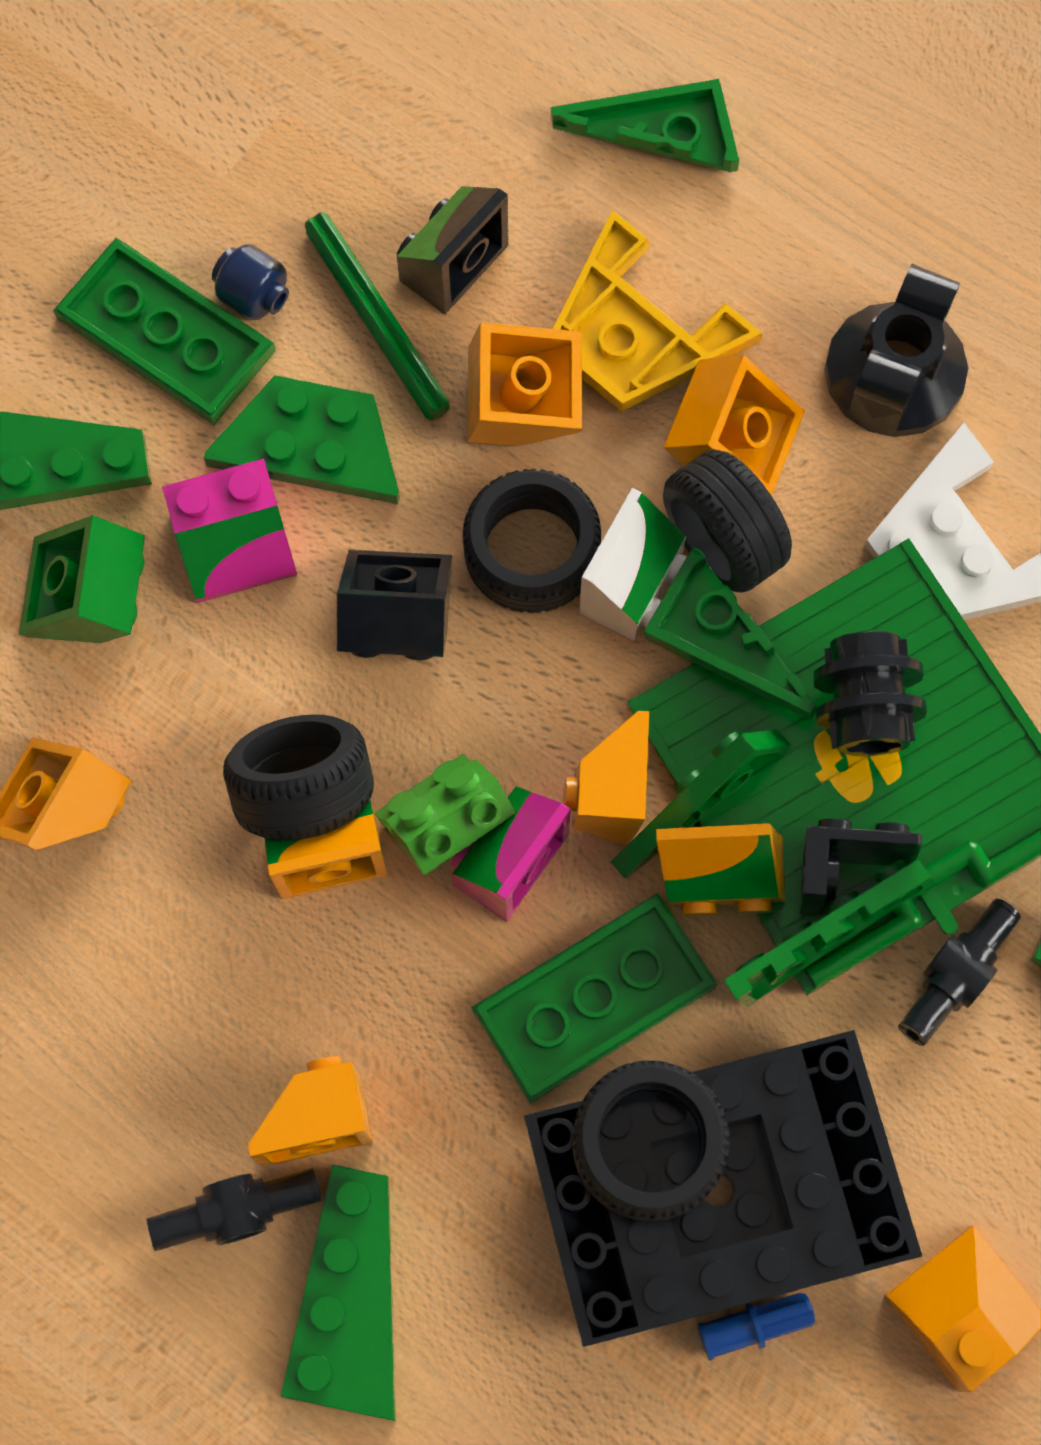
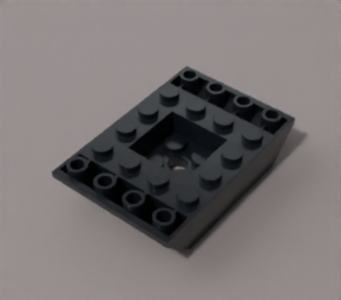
(805, 1208)

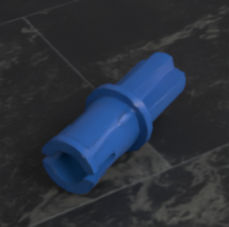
(756, 1325)

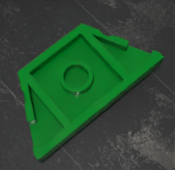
(311, 439)

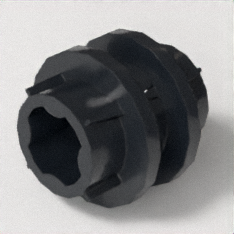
(870, 700)

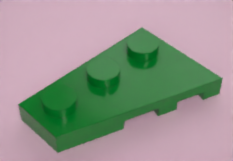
(66, 459)

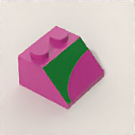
(229, 530)
(513, 855)

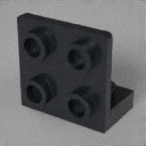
(837, 842)

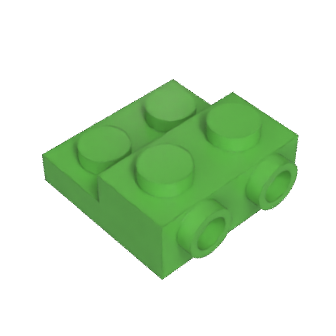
(445, 812)

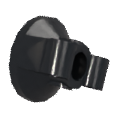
(894, 391)

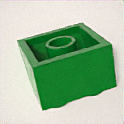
(83, 582)

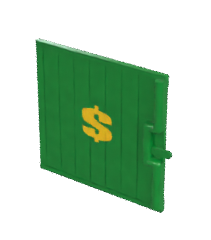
(960, 784)

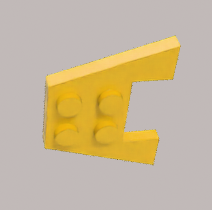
(626, 340)

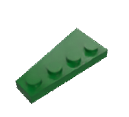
(814, 941)
(345, 1318)

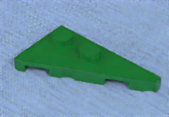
(672, 121)
(710, 629)
(702, 792)

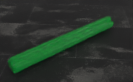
(377, 316)

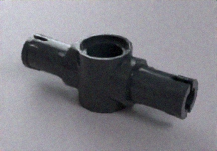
(959, 972)
(233, 1209)

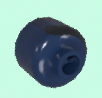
(250, 282)

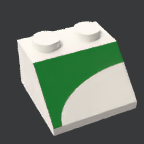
(632, 567)

